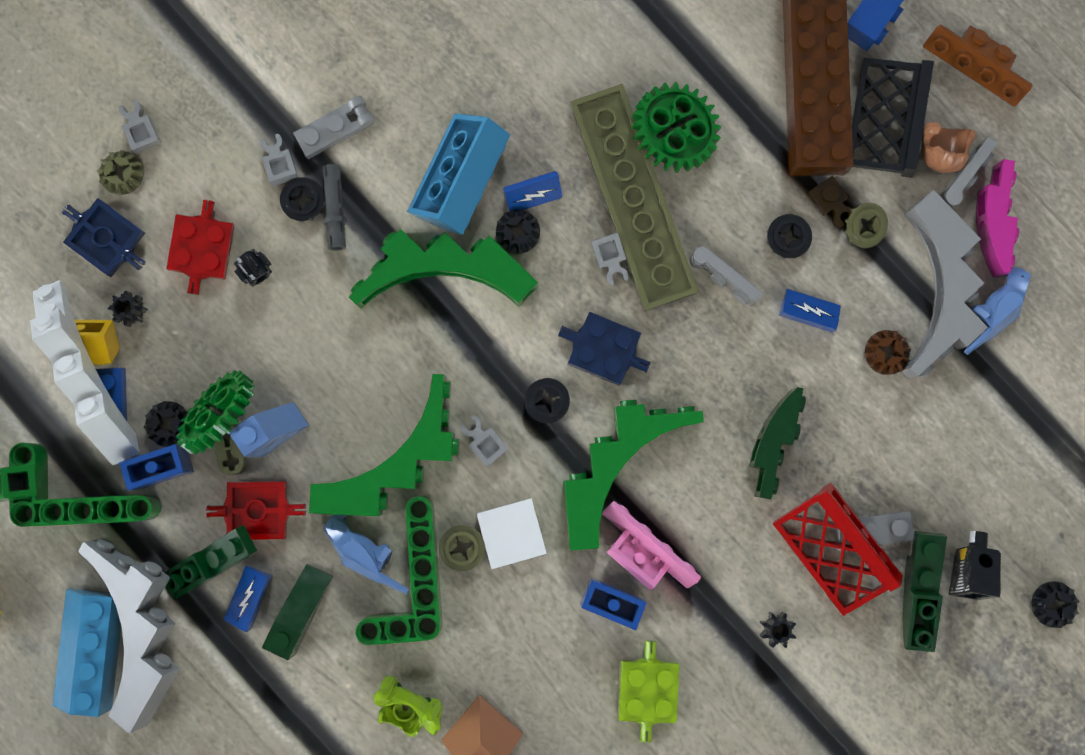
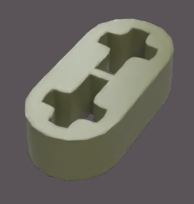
(223, 454)

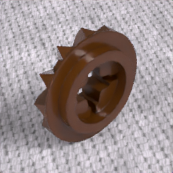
(876, 357)

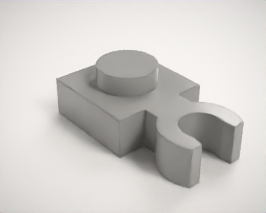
(140, 130)
(278, 163)
(609, 253)
(486, 444)

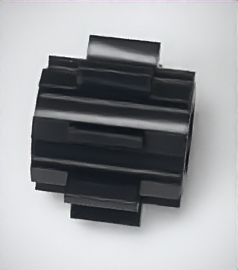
(252, 267)
(119, 305)
(781, 638)

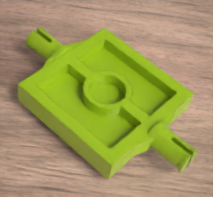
(648, 691)

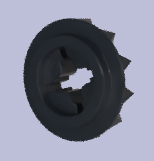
(294, 190)
(800, 230)
(522, 243)
(559, 406)
(153, 422)
(1045, 595)

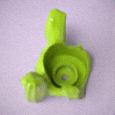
(419, 712)

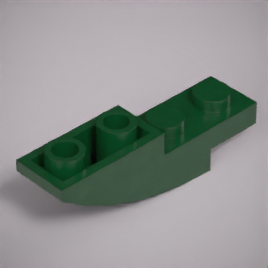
(777, 430)
(210, 562)
(921, 591)

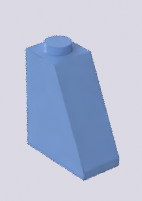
(268, 430)

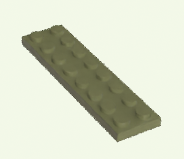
(633, 198)

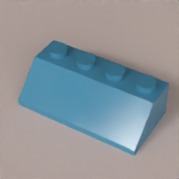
(459, 172)
(87, 653)

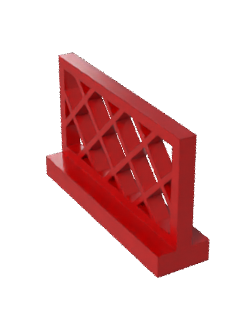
(861, 542)

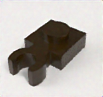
(830, 198)

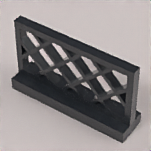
(914, 112)

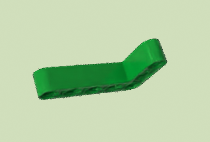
(71, 508)
(418, 581)

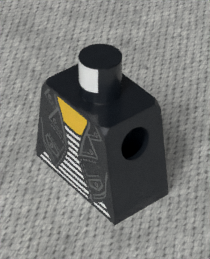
(976, 570)

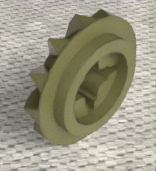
(132, 175)
(877, 225)
(456, 560)

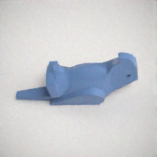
(1001, 306)
(360, 552)

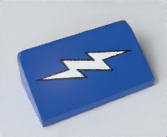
(533, 192)
(810, 310)
(248, 598)

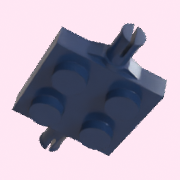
(104, 237)
(604, 348)

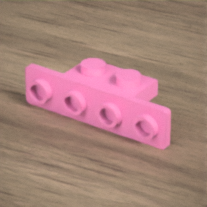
(643, 553)

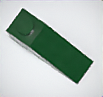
(297, 613)

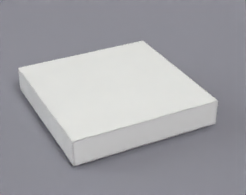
(511, 533)

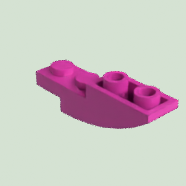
(994, 227)

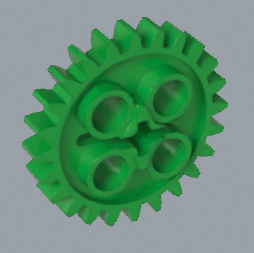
(662, 105)
(202, 425)

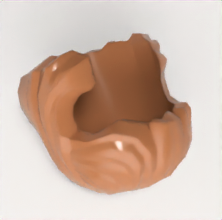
(945, 148)

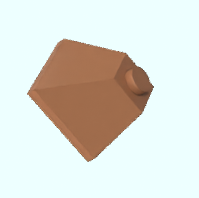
(482, 732)

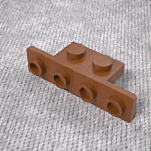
(980, 60)

